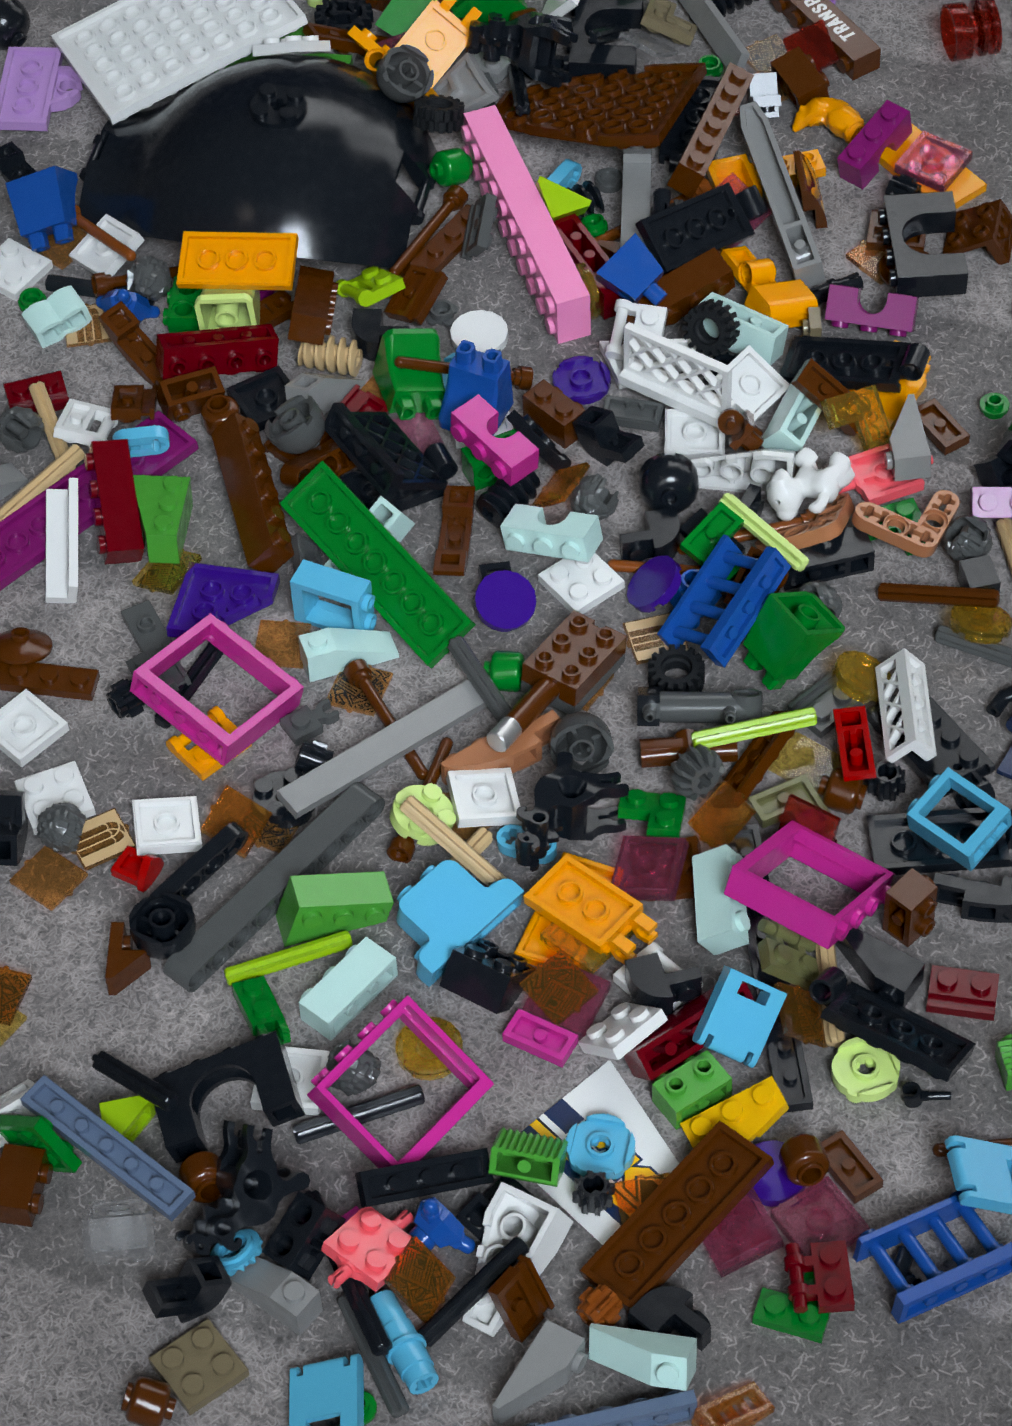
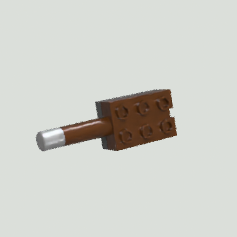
(562, 674)

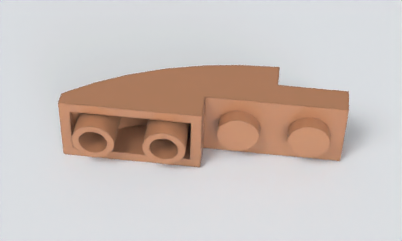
(519, 755)

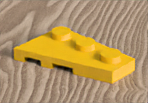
(746, 1112)

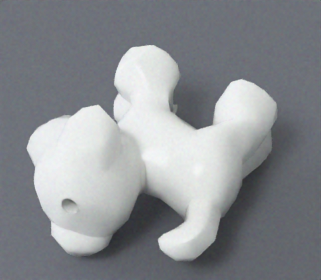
(787, 492)

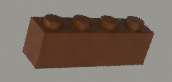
(691, 284)
(313, 306)

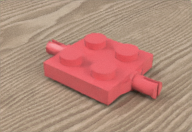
(877, 483)
(367, 1247)

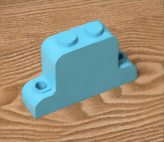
(451, 911)

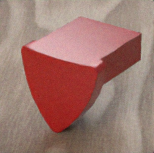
(137, 870)

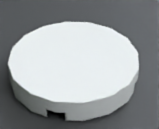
(482, 328)

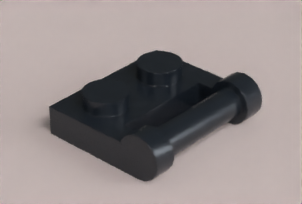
(536, 435)

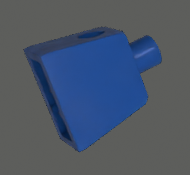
(633, 273)

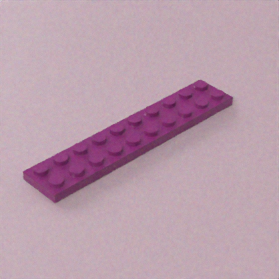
(25, 529)

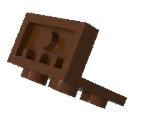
(982, 226)

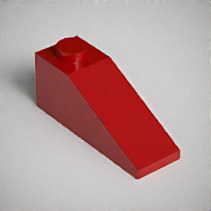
(854, 743)

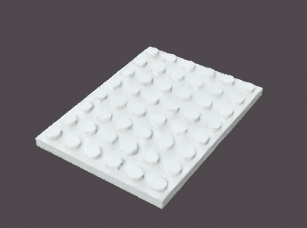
(156, 47)

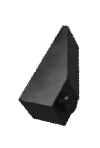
(838, 558)
(882, 966)

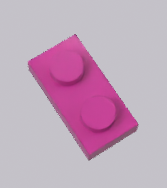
(540, 1038)

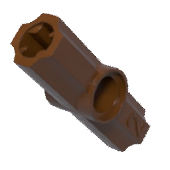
(663, 751)

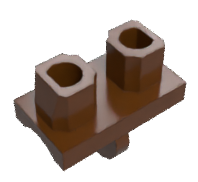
(740, 429)

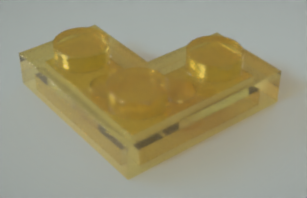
(864, 410)

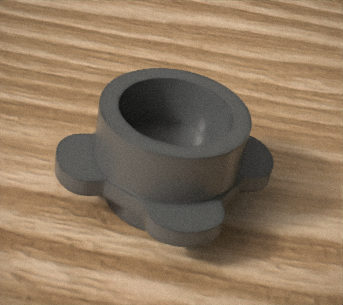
(442, 313)

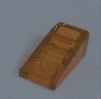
(710, 1412)

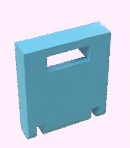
(735, 1023)
(981, 1173)
(327, 1391)

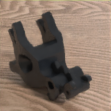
(527, 41)
(563, 810)
(248, 1187)

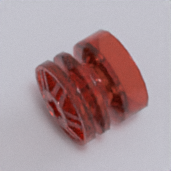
(970, 29)

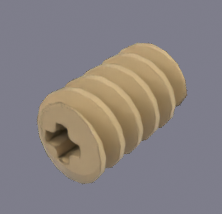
(332, 356)

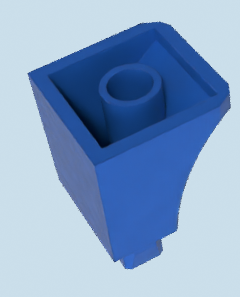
(45, 206)
(475, 374)

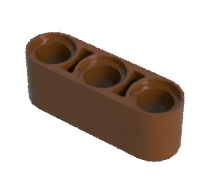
(306, 462)

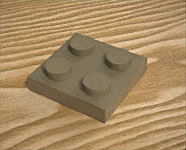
(199, 1366)

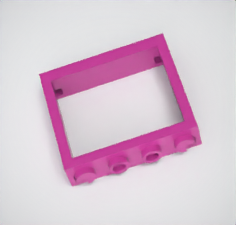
(190, 719)
(822, 854)
(439, 1044)

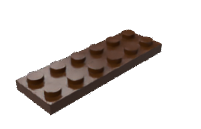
(678, 1215)

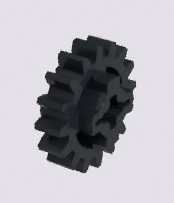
(344, 14)

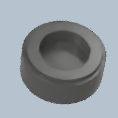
(608, 180)

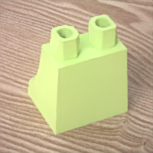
(227, 308)

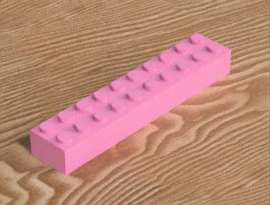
(527, 226)

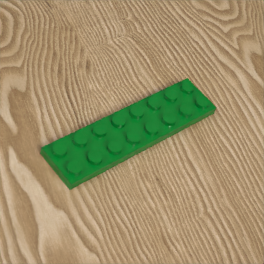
(367, 549)

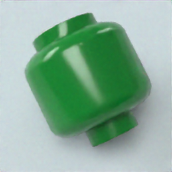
(451, 167)
(505, 670)

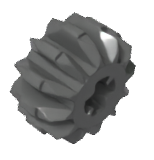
(696, 772)

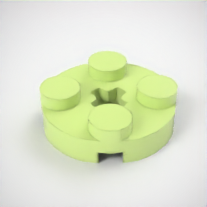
(433, 799)
(859, 1086)

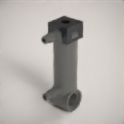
(697, 707)

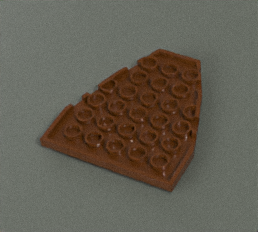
(608, 111)

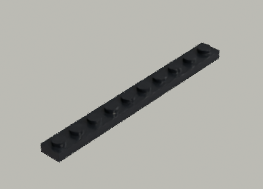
(783, 1052)

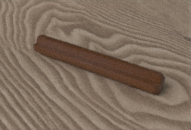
(938, 595)

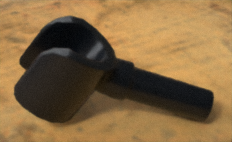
(920, 1096)

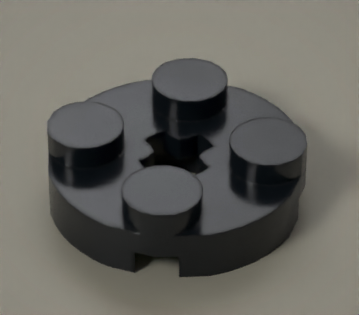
(265, 795)

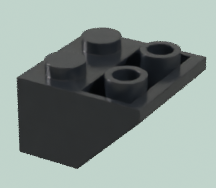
(486, 975)

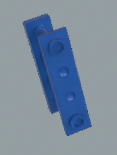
(741, 611)
(940, 1285)

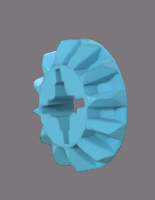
(247, 1252)

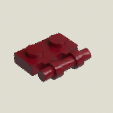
(831, 1277)

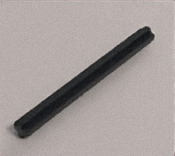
(361, 1305)

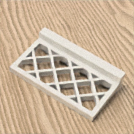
(670, 386)

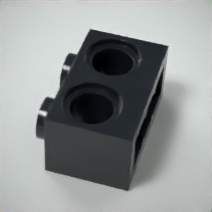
(301, 1235)

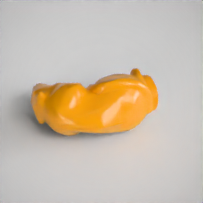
(833, 113)

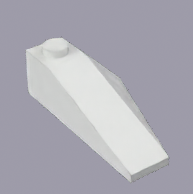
(740, 469)
(508, 1216)

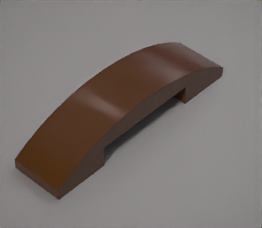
(131, 341)
(455, 531)

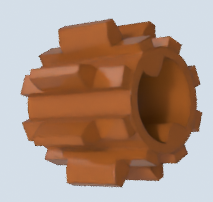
(599, 1306)

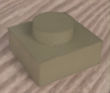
(812, 325)

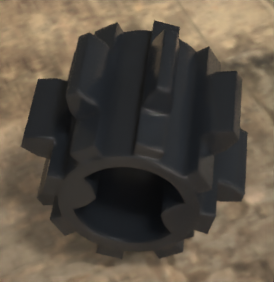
(902, 185)
(123, 701)
(312, 755)
(888, 781)
(593, 1193)

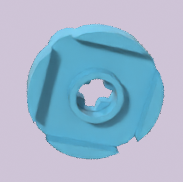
(598, 1129)

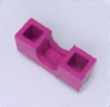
(507, 457)

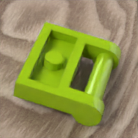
(371, 286)

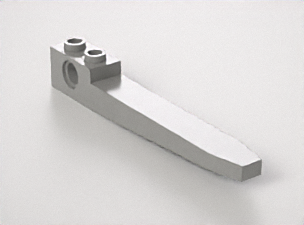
(635, 190)
(781, 196)

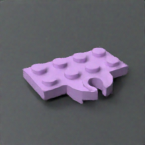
(34, 87)

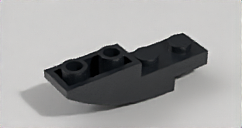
(978, 899)

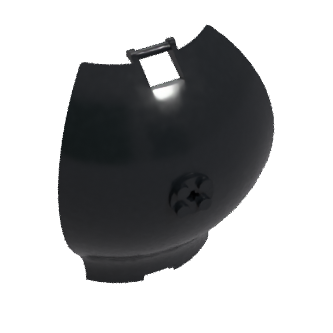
(269, 152)

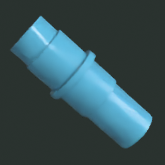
(408, 1348)

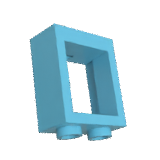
(318, 580)
(980, 841)

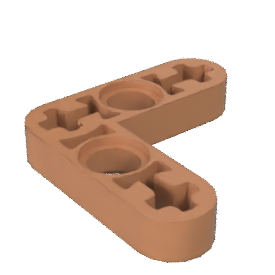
(824, 528)
(918, 530)

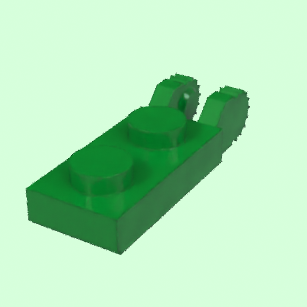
(260, 1008)

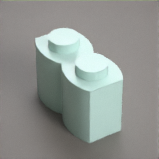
(57, 316)

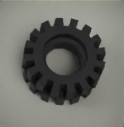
(438, 113)
(723, 320)
(677, 659)

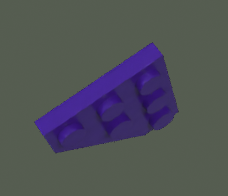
(223, 592)

